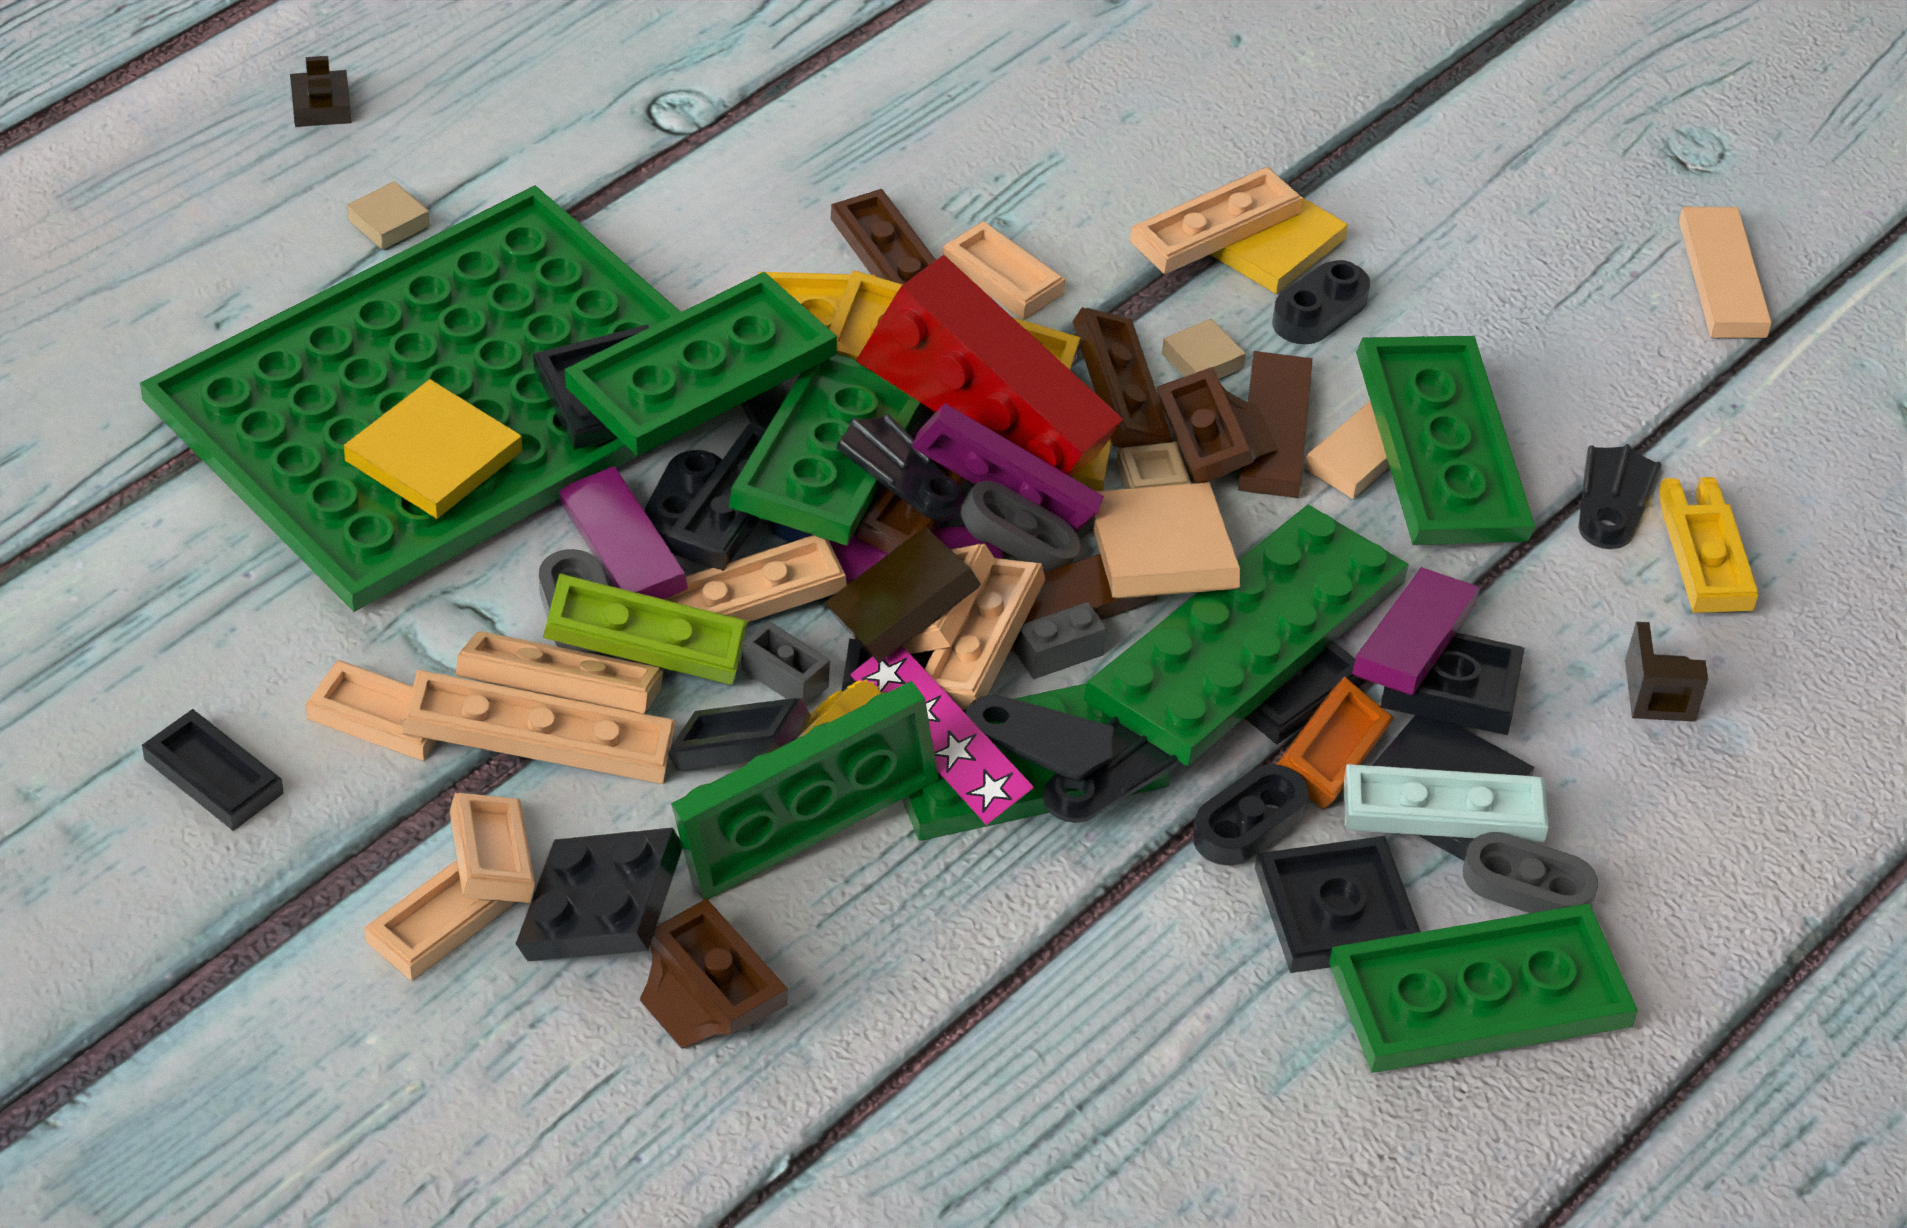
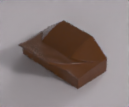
(1212, 426)
(707, 978)

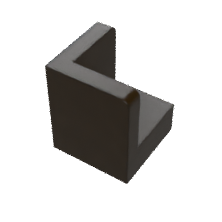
(1662, 684)

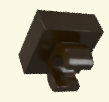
(320, 95)

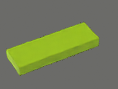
(645, 629)

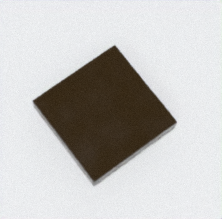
(902, 594)

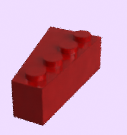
(962, 349)

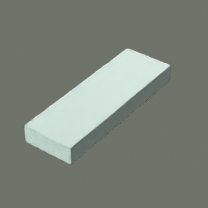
(1444, 802)

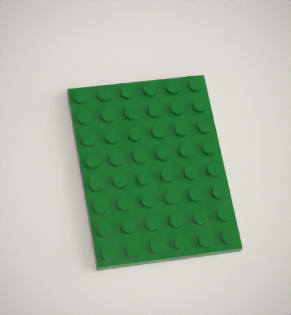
(452, 310)

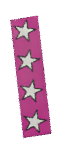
(961, 749)

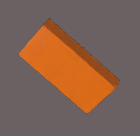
(1335, 736)

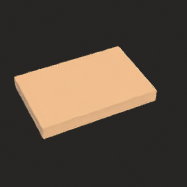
(1164, 541)

